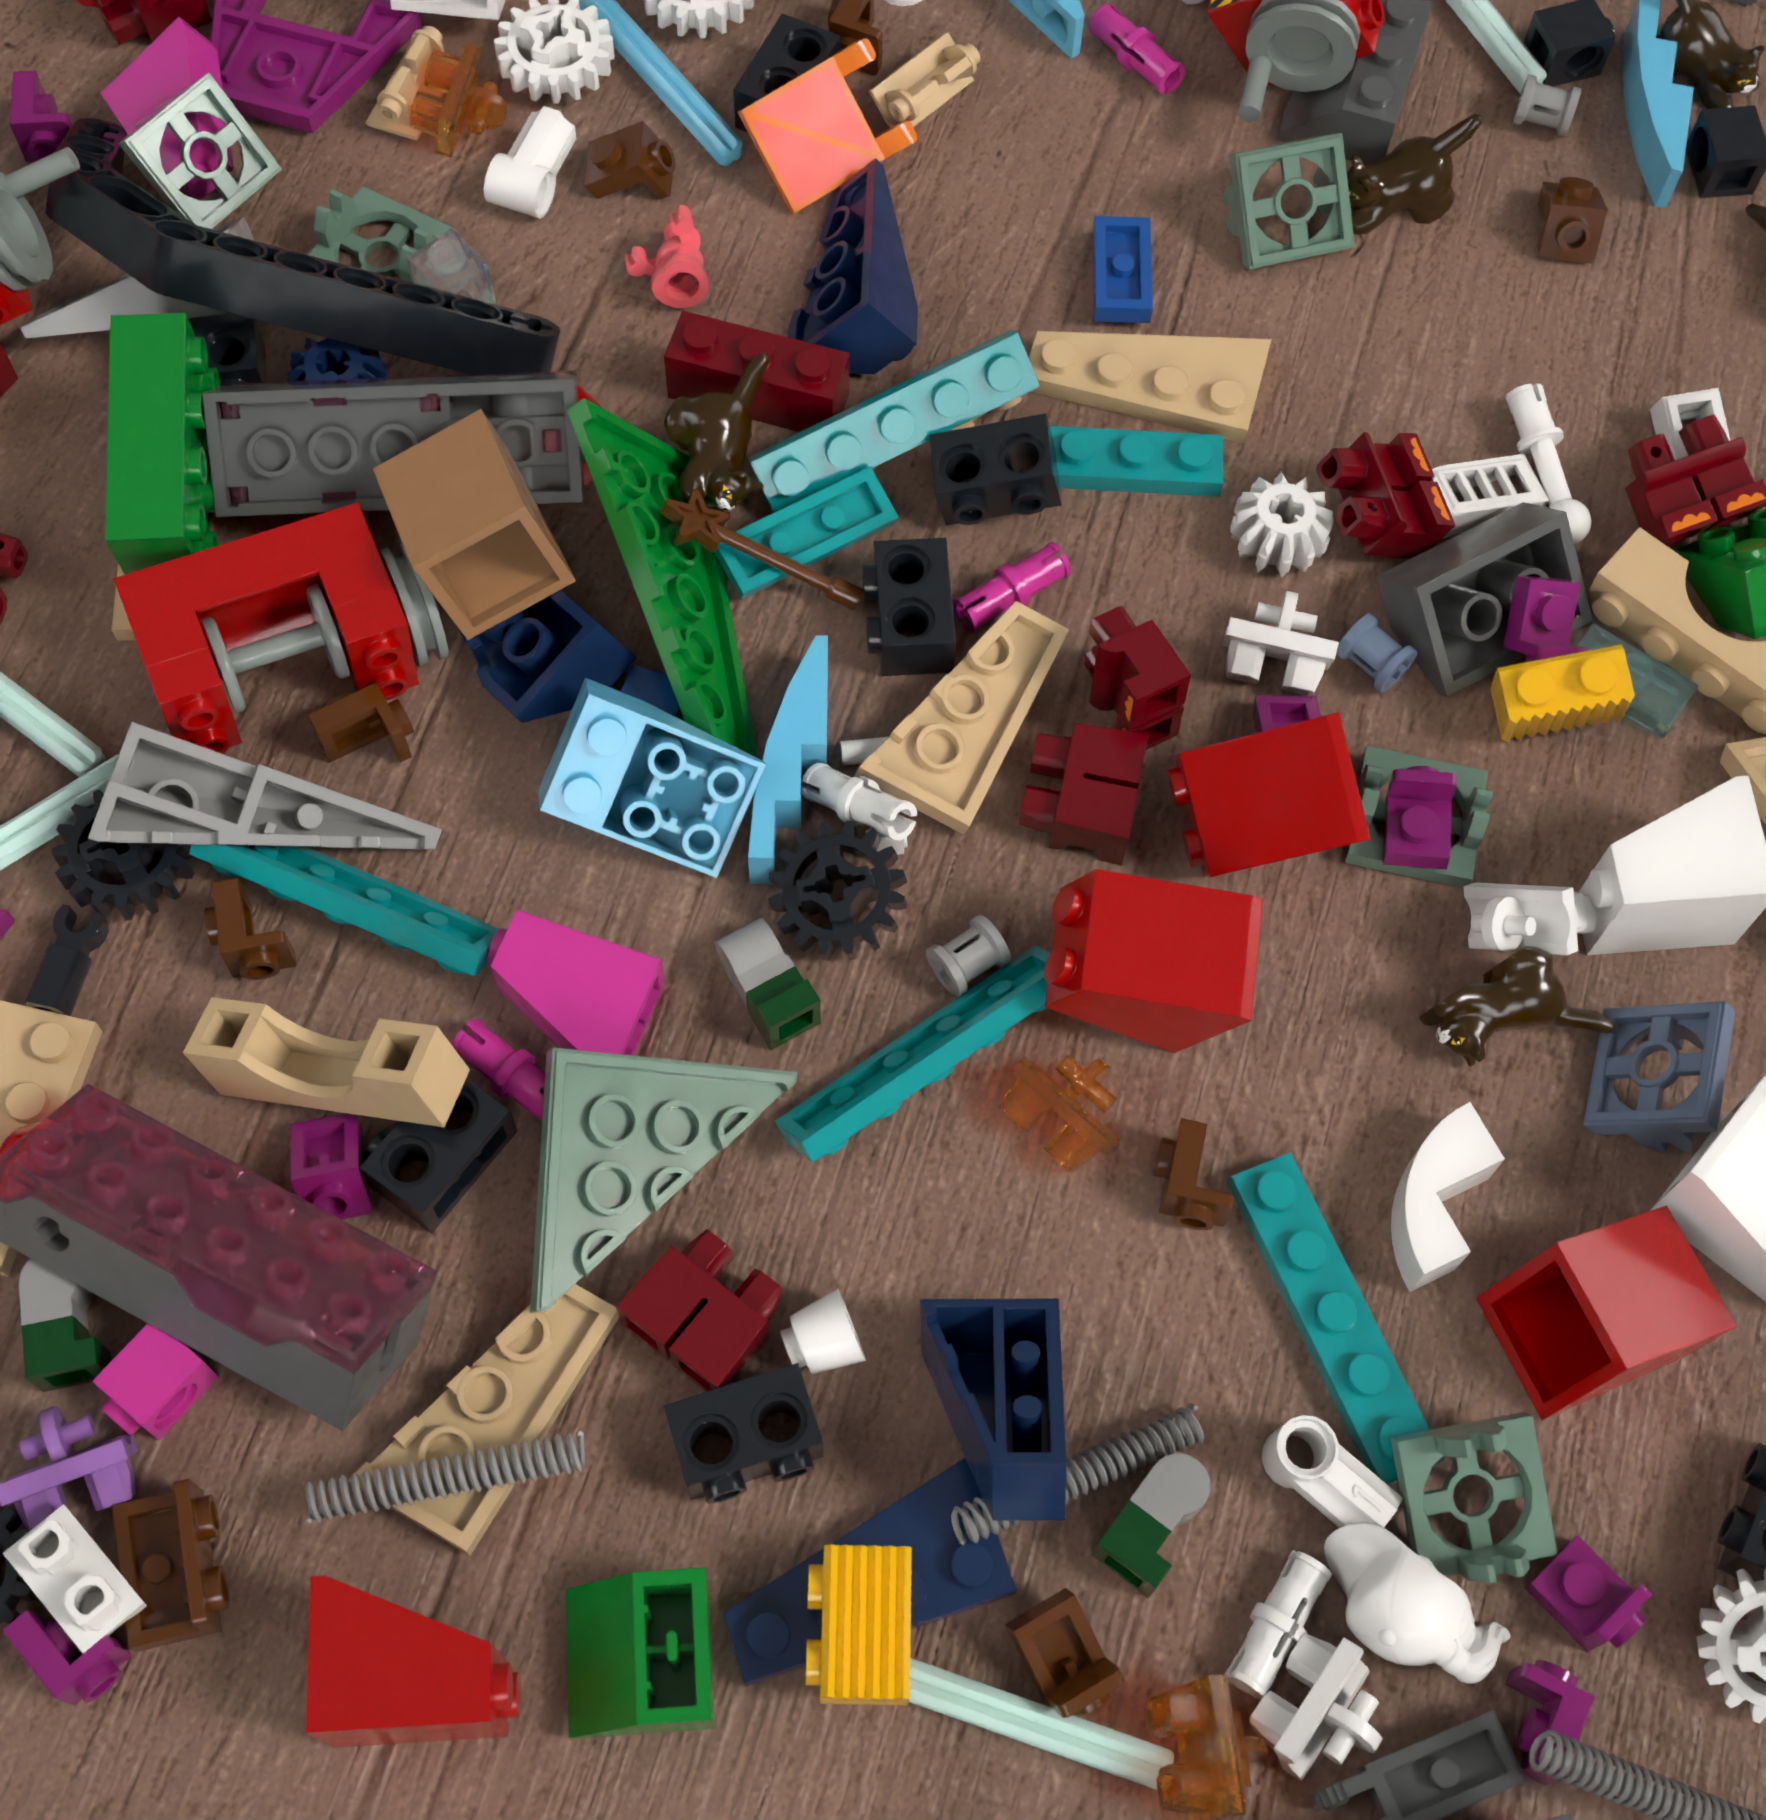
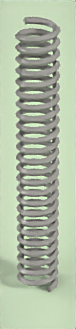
(1099, 1471)
(522, 1472)
(1626, 1786)

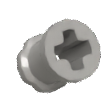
(1546, 105)
(968, 955)

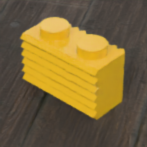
(1562, 692)
(863, 1625)

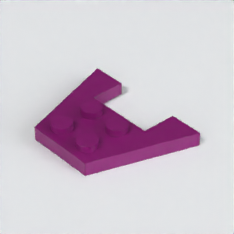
(299, 71)

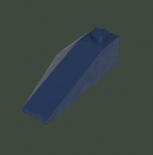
(862, 282)
(543, 656)

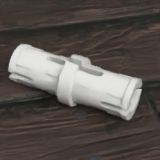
(859, 801)
(1278, 1624)

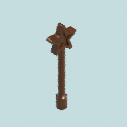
(708, 529)

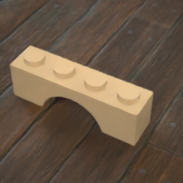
(1647, 600)
(395, 1075)

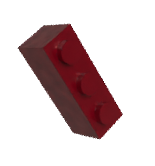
(798, 387)

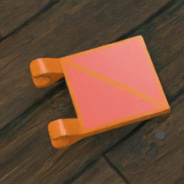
(816, 132)

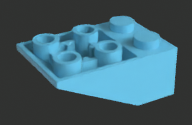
(649, 779)

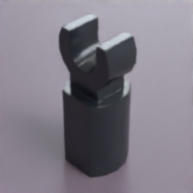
(66, 962)

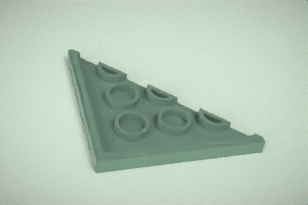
(622, 1143)

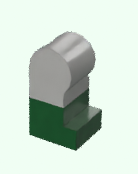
(768, 983)
(57, 1330)
(1166, 1498)

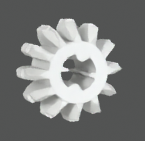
(1281, 524)

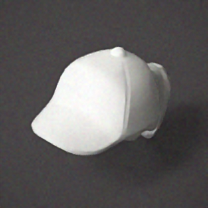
(1408, 1607)

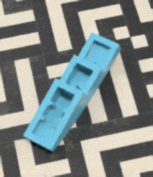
(1654, 106)
(792, 747)

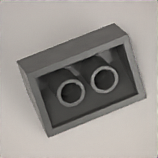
(1371, 94)
(1460, 593)

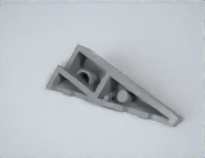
(193, 795)

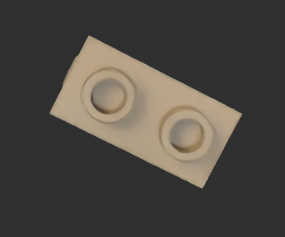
(926, 81)
(395, 101)

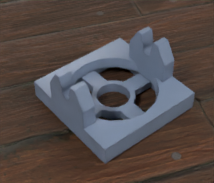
(1705, 1026)

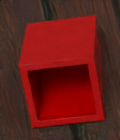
(1269, 796)
(1153, 957)
(1604, 1310)
(398, 1675)

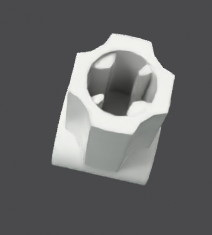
(527, 174)
(1337, 1480)

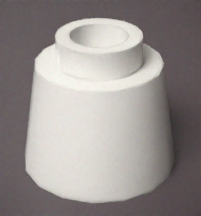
(823, 1336)

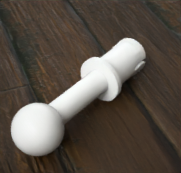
(1539, 438)

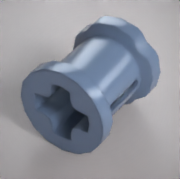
(1376, 652)

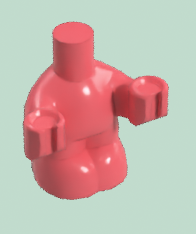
(678, 267)

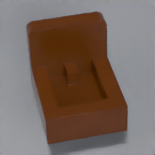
(853, 22)
(628, 159)
(1572, 218)
(359, 719)
(232, 929)
(1179, 1164)
(1064, 1656)

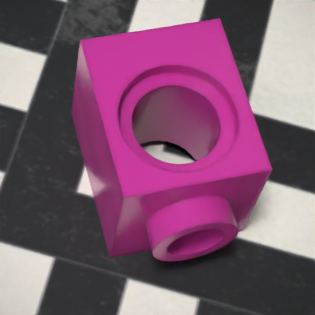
(153, 1382)

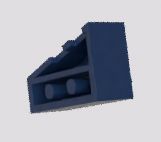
(1004, 1397)

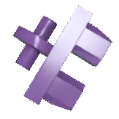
(104, 1466)

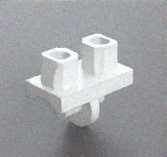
(1305, 654)
(1525, 915)
(74, 1579)
(1302, 1732)

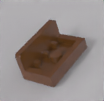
(170, 1565)

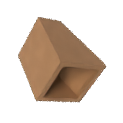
(472, 525)

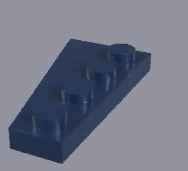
(946, 1577)

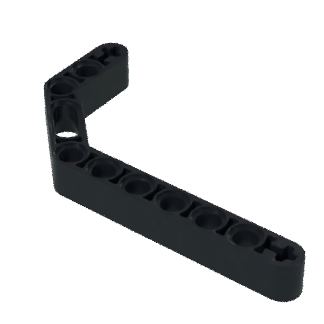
(278, 283)

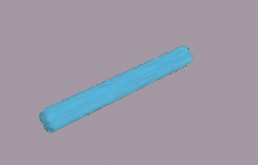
(669, 83)

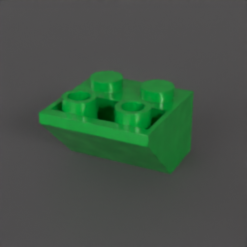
(1730, 574)
(640, 1654)

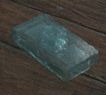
(1657, 688)

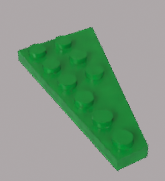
(676, 585)

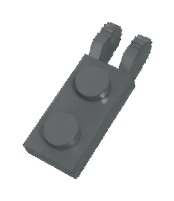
(1434, 1774)

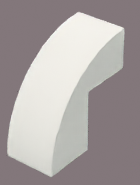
(1450, 1161)

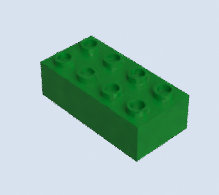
(157, 441)

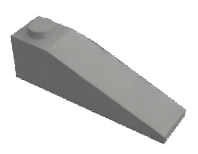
(125, 297)

